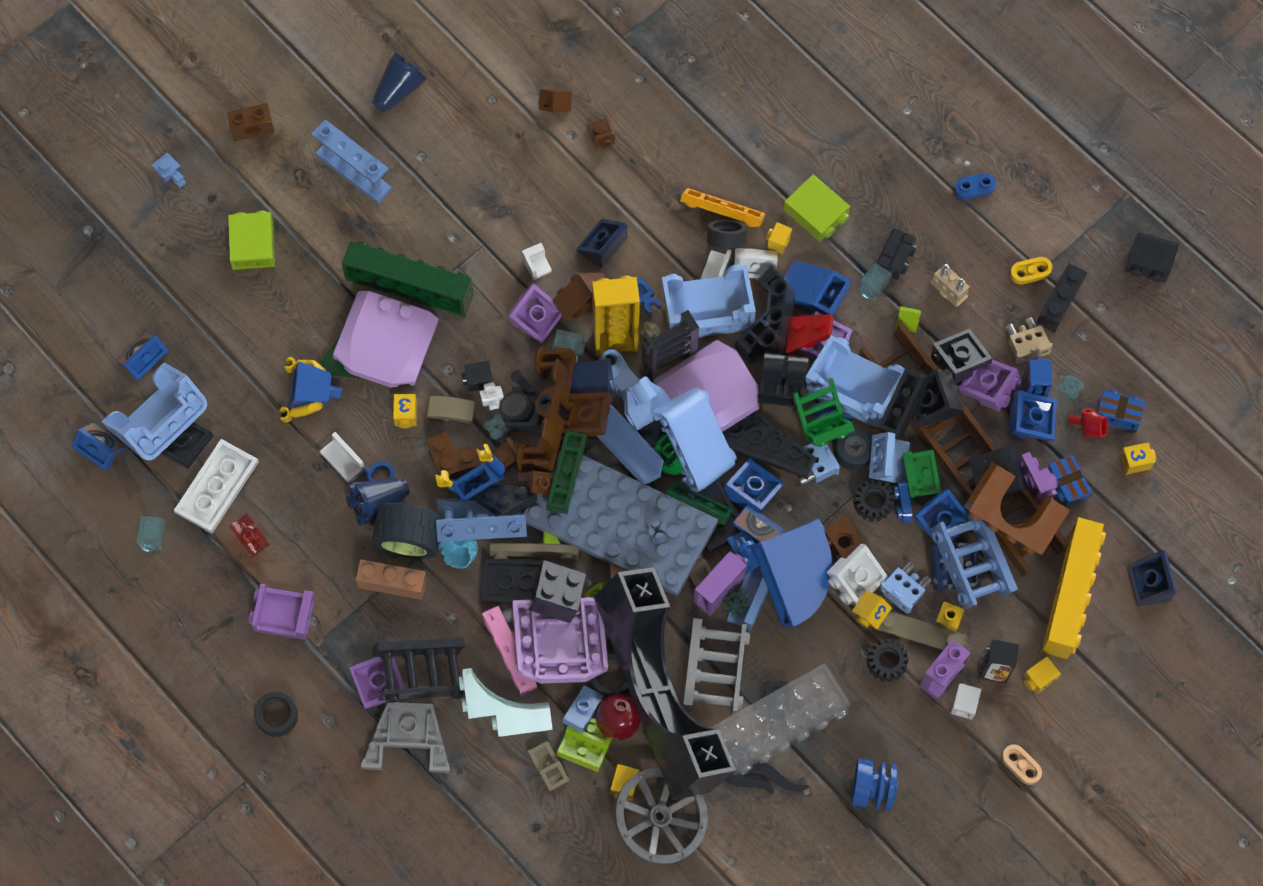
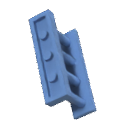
(352, 162)
(472, 521)
(994, 557)

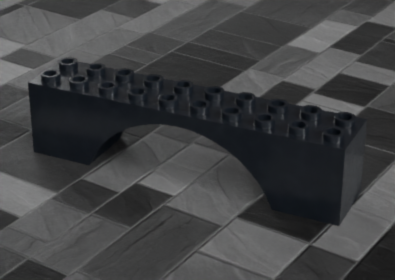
(635, 619)

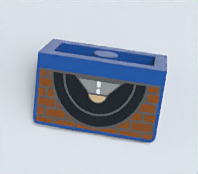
(142, 355)
(97, 445)
(756, 525)

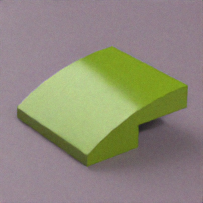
(585, 747)

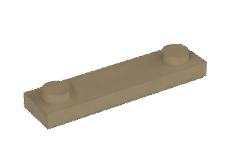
(564, 552)
(919, 632)

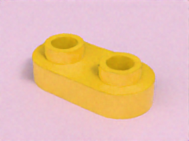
(1029, 270)

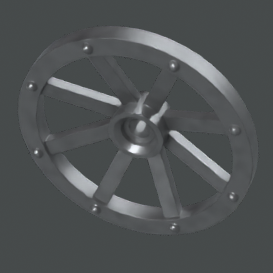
(666, 818)

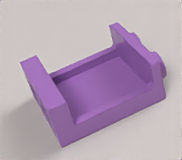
(282, 612)
(944, 669)

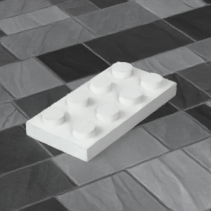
(216, 486)

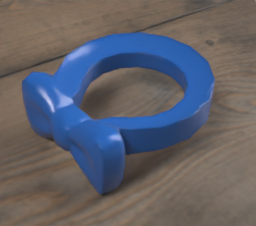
(368, 472)

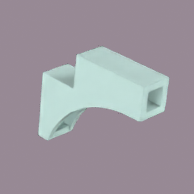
(510, 716)

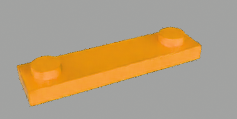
(697, 199)

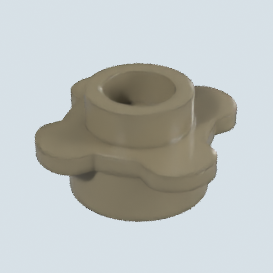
(652, 329)

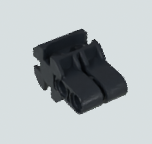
(781, 378)

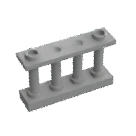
(695, 675)

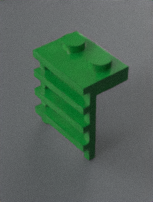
(827, 426)
(921, 473)

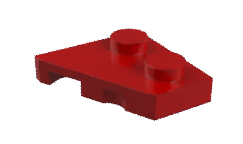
(807, 331)

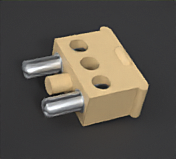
(950, 285)
(1028, 343)

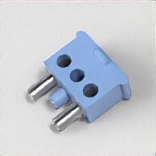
(826, 463)
(895, 588)

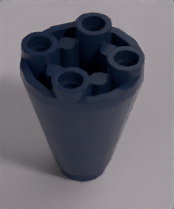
(397, 83)
(369, 495)

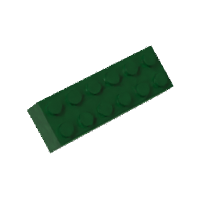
(408, 278)

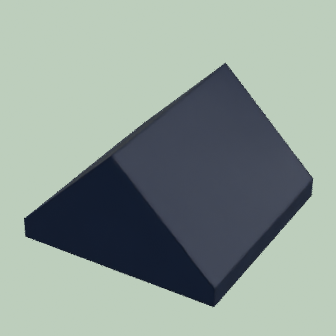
(603, 241)
(1152, 579)

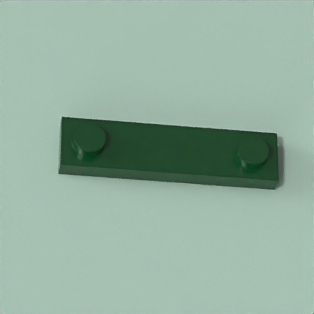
(566, 472)

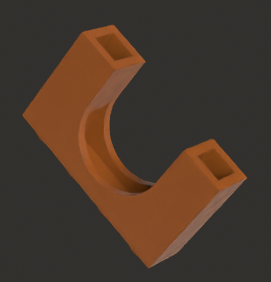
(1035, 532)

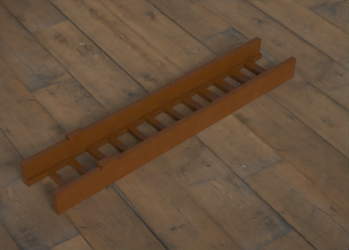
(979, 437)

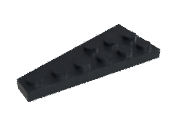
(765, 443)

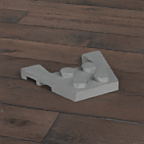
(407, 727)

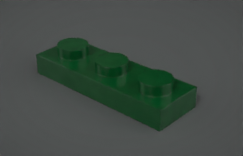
(700, 502)

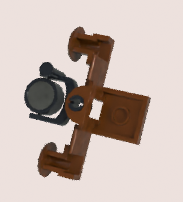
(587, 414)

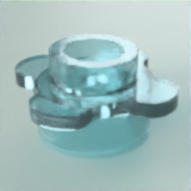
(1075, 382)
(495, 433)

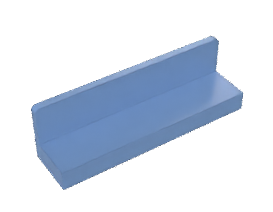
(631, 448)
(756, 589)

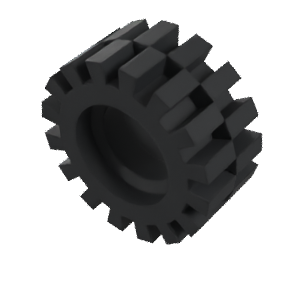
(877, 488)
(887, 647)

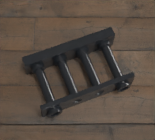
(669, 346)
(408, 650)

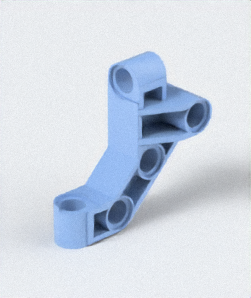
(638, 395)

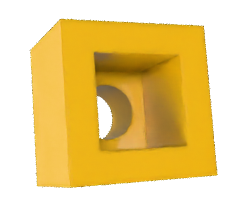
(778, 238)
(946, 622)

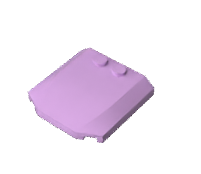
(385, 339)
(722, 376)
(559, 650)

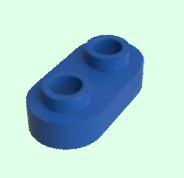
(975, 185)
(904, 510)

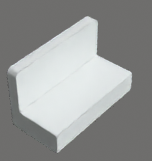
(756, 260)
(716, 264)
(343, 459)

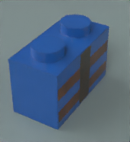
(1038, 377)
(1121, 410)
(1071, 483)

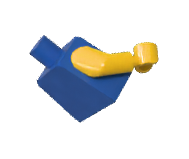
(308, 388)

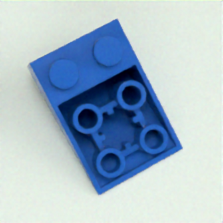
(817, 288)

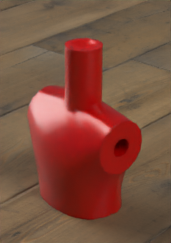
(1092, 423)

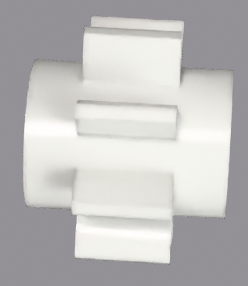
(491, 395)

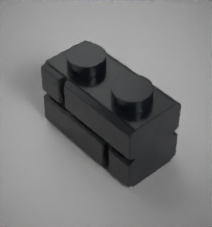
(896, 253)

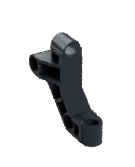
(769, 332)

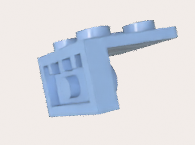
(887, 458)

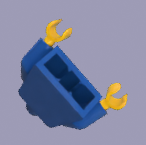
(477, 479)

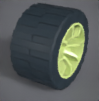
(406, 530)

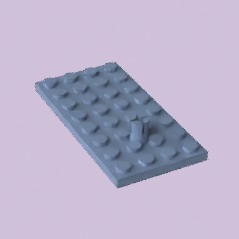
(627, 524)

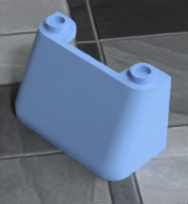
(715, 303)
(860, 384)
(161, 416)
(695, 438)

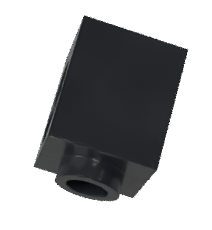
(477, 375)

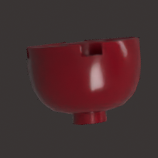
(618, 717)

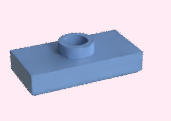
(583, 708)

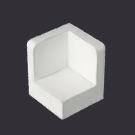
(536, 261)
(966, 701)

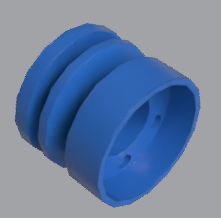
(874, 785)

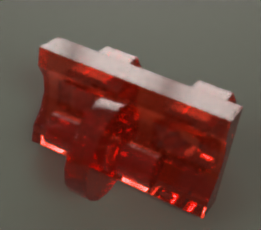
(249, 535)

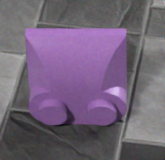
(534, 313)
(371, 681)

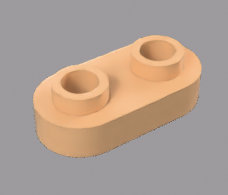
(1022, 764)

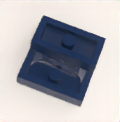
(592, 377)
(940, 574)

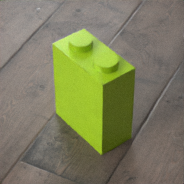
(817, 208)
(251, 240)

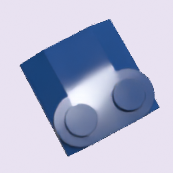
(1032, 416)
(753, 486)
(940, 509)

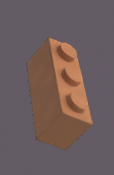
(391, 579)

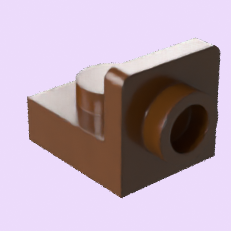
(601, 133)
(507, 452)
(537, 481)

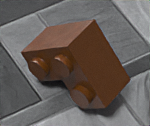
(577, 295)
(455, 462)

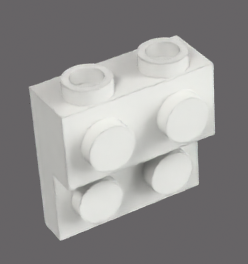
(856, 575)

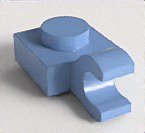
(169, 169)

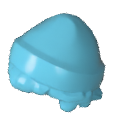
(459, 553)

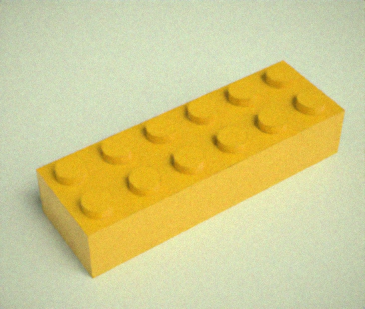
(616, 315)
(1073, 588)

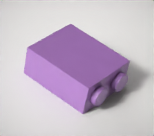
(720, 580)

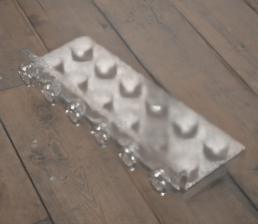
(783, 718)

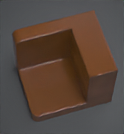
(555, 100)

